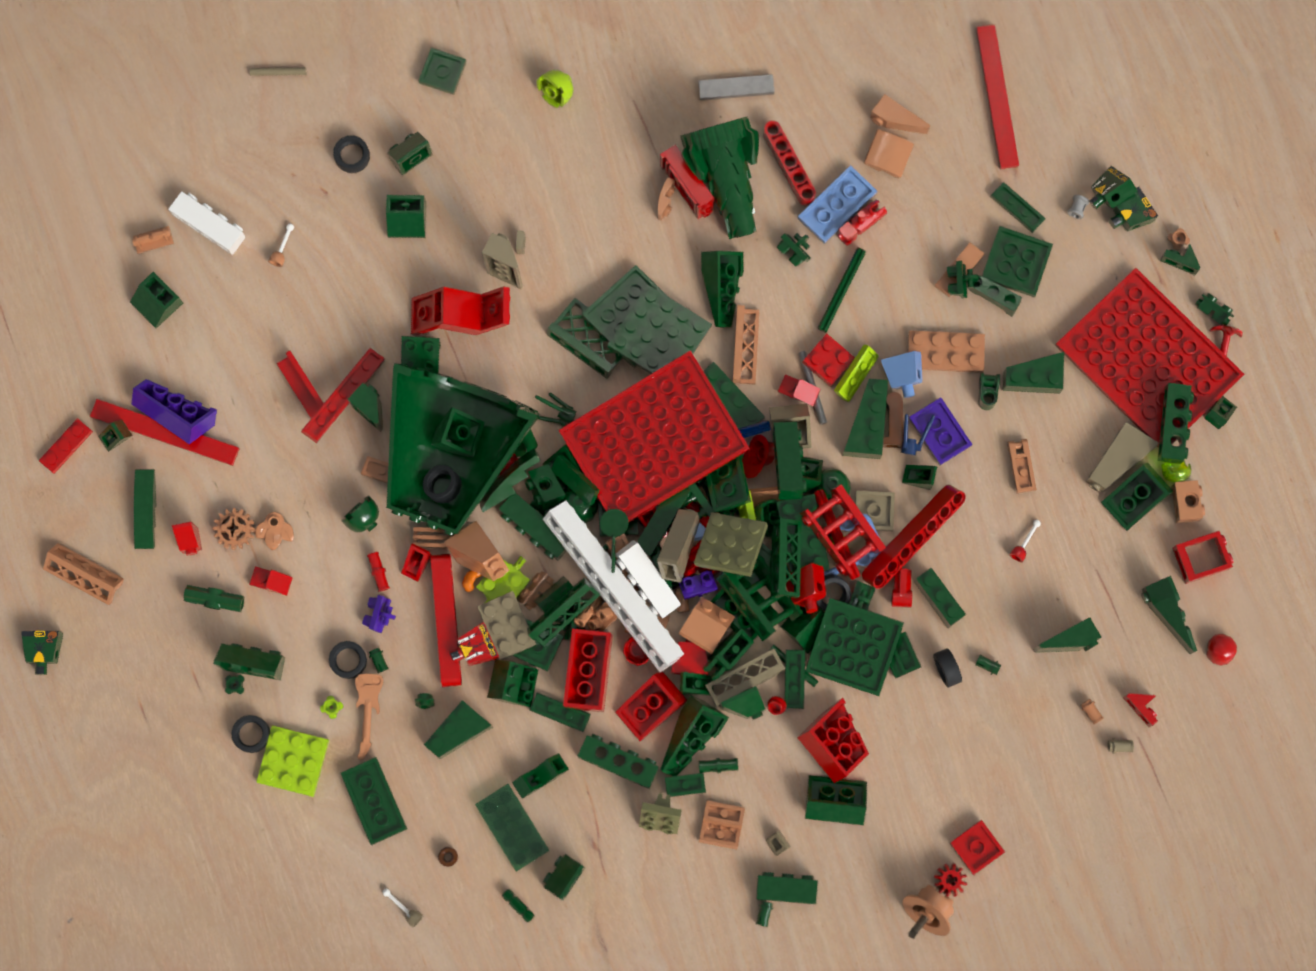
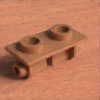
(153, 239)
(529, 594)

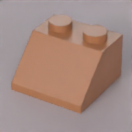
(706, 625)

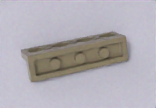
(752, 682)

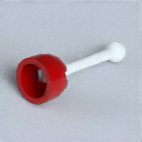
(1019, 553)

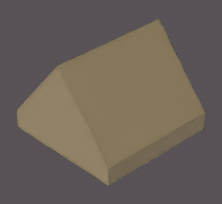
(778, 843)

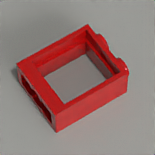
(1185, 564)

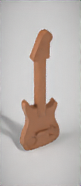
(368, 689)

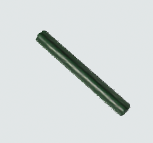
(841, 290)

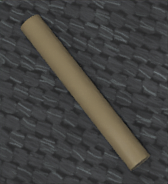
(277, 71)

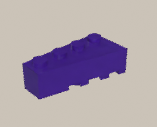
(173, 411)

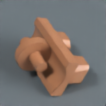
(602, 619)

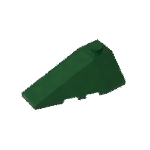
(1163, 601)

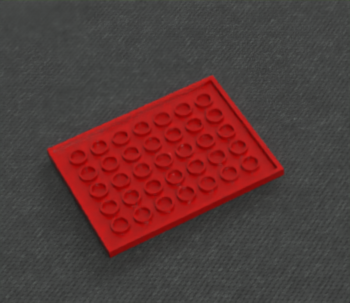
(1140, 344)
(654, 438)

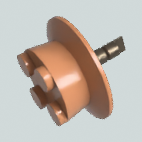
(929, 911)

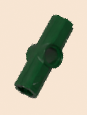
(214, 598)

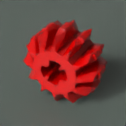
(947, 886)

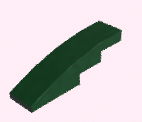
(504, 484)
(144, 508)

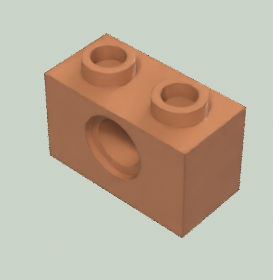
(1184, 512)

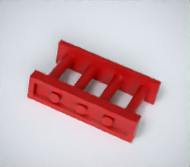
(861, 528)

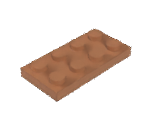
(949, 350)

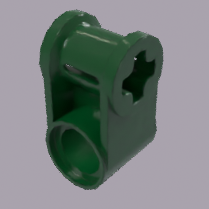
(988, 387)

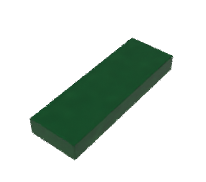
(1018, 207)
(575, 479)
(794, 678)
(555, 711)

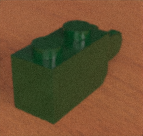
(728, 652)

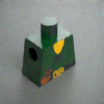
(1133, 212)
(41, 648)

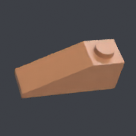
(895, 116)

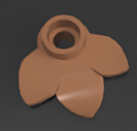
(274, 533)

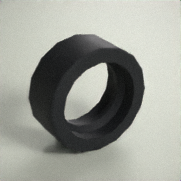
(349, 140)
(433, 475)
(846, 592)
(347, 645)
(947, 667)
(236, 731)

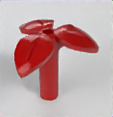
(1227, 331)

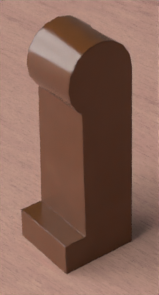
(895, 421)

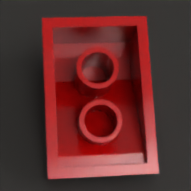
(651, 705)

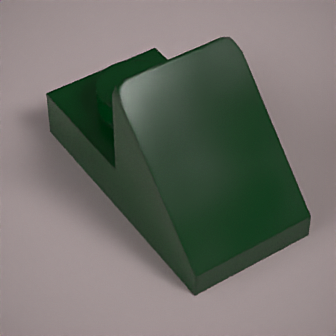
(1187, 262)
(1220, 412)
(694, 683)

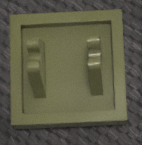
(660, 816)

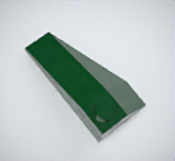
(721, 278)
(693, 729)

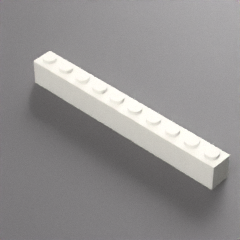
(613, 587)

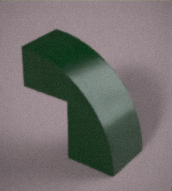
(540, 776)

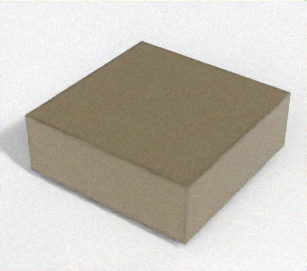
(520, 242)

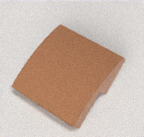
(888, 153)
(721, 825)

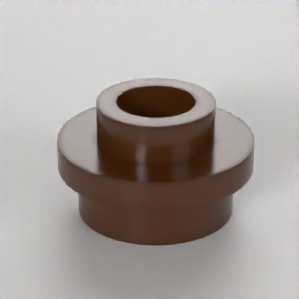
(441, 856)

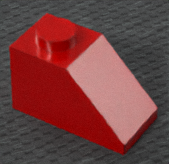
(187, 538)

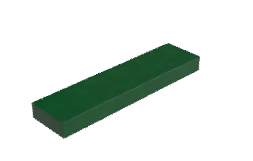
(662, 521)

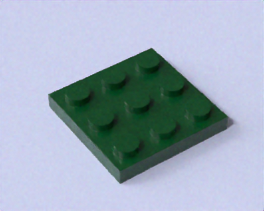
(1017, 261)

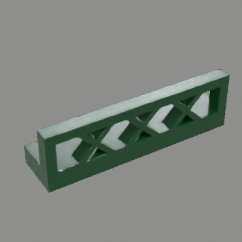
(779, 558)
(560, 608)

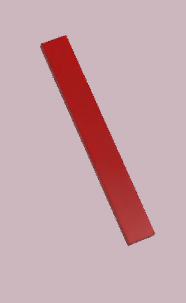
(997, 97)
(150, 428)

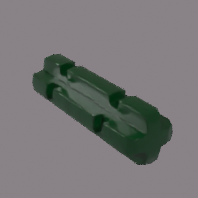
(518, 905)

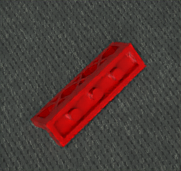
(300, 384)

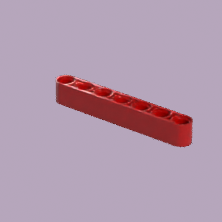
(913, 536)
(445, 619)

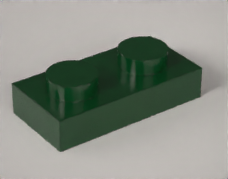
(685, 785)

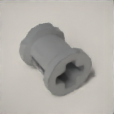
(1078, 207)

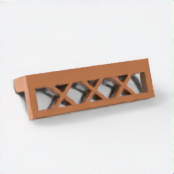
(739, 341)
(82, 569)

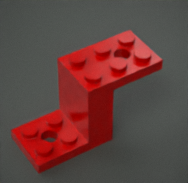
(460, 311)

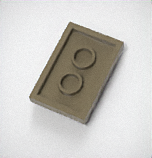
(506, 625)

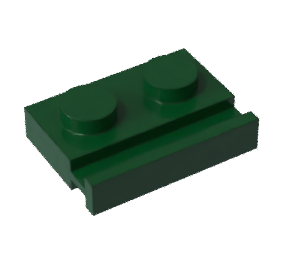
(904, 657)

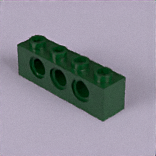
(1167, 451)
(588, 754)

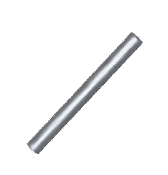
(809, 378)

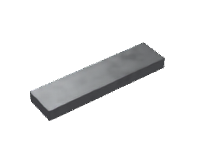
(736, 87)

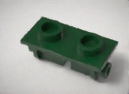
(1221, 312)

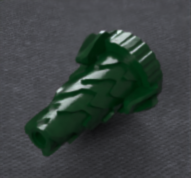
(721, 159)

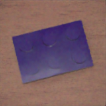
(945, 436)

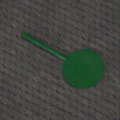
(614, 524)

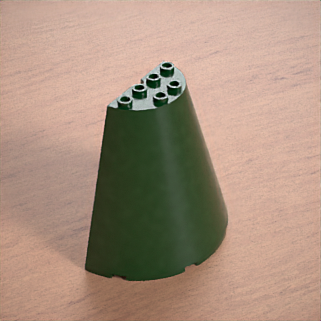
(417, 408)

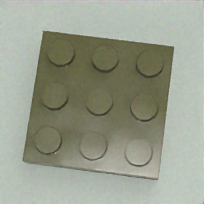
(731, 544)

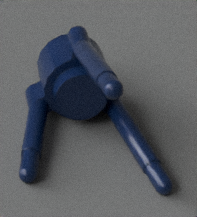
(909, 445)

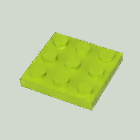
(292, 761)

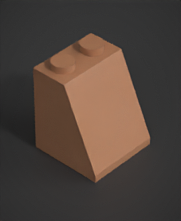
(476, 552)

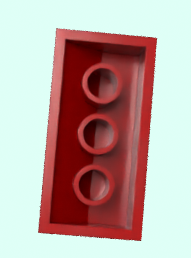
(588, 670)

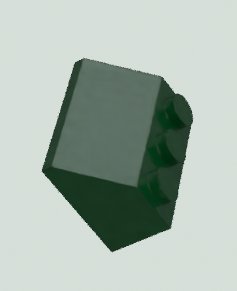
(739, 622)
(836, 802)

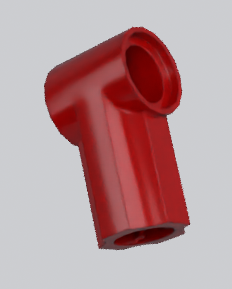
(902, 591)

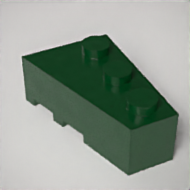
(1036, 376)

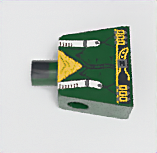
(1112, 188)

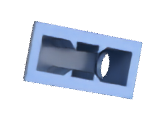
(904, 371)

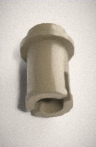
(1120, 746)

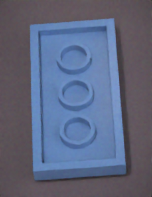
(837, 204)

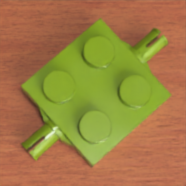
(511, 581)

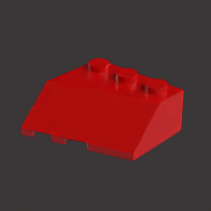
(834, 742)

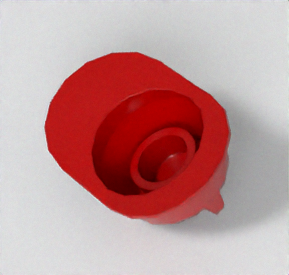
(759, 455)

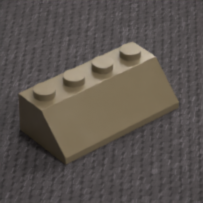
(501, 261)

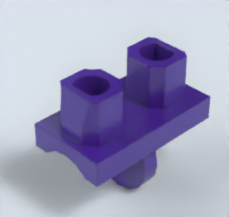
(698, 585)
(380, 615)

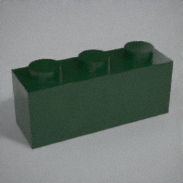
(939, 598)
(786, 888)

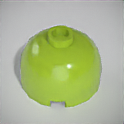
(556, 87)

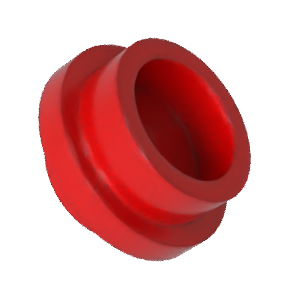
(776, 705)

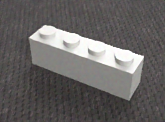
(207, 223)
(647, 579)

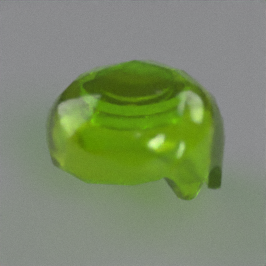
(1176, 472)

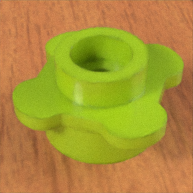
(325, 708)

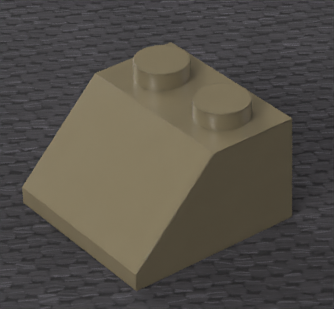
(793, 413)

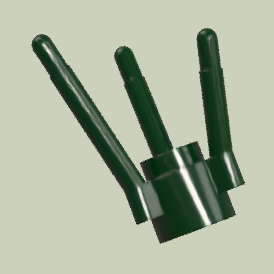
(565, 414)

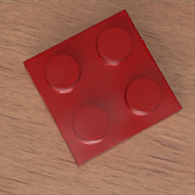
(828, 360)
(977, 847)

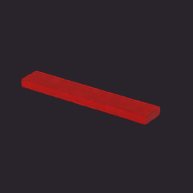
(338, 400)

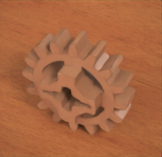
(226, 529)

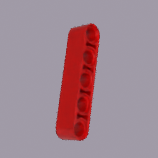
(789, 171)

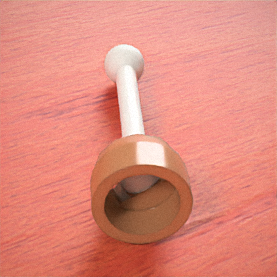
(277, 258)

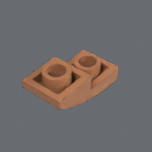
(664, 203)

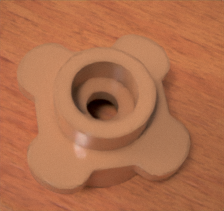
(1184, 239)

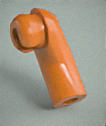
(468, 581)

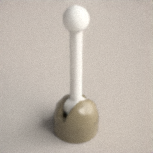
(413, 917)

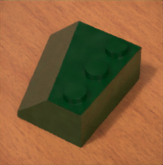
(250, 661)

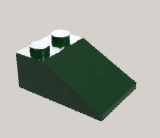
(1137, 496)
(1078, 637)

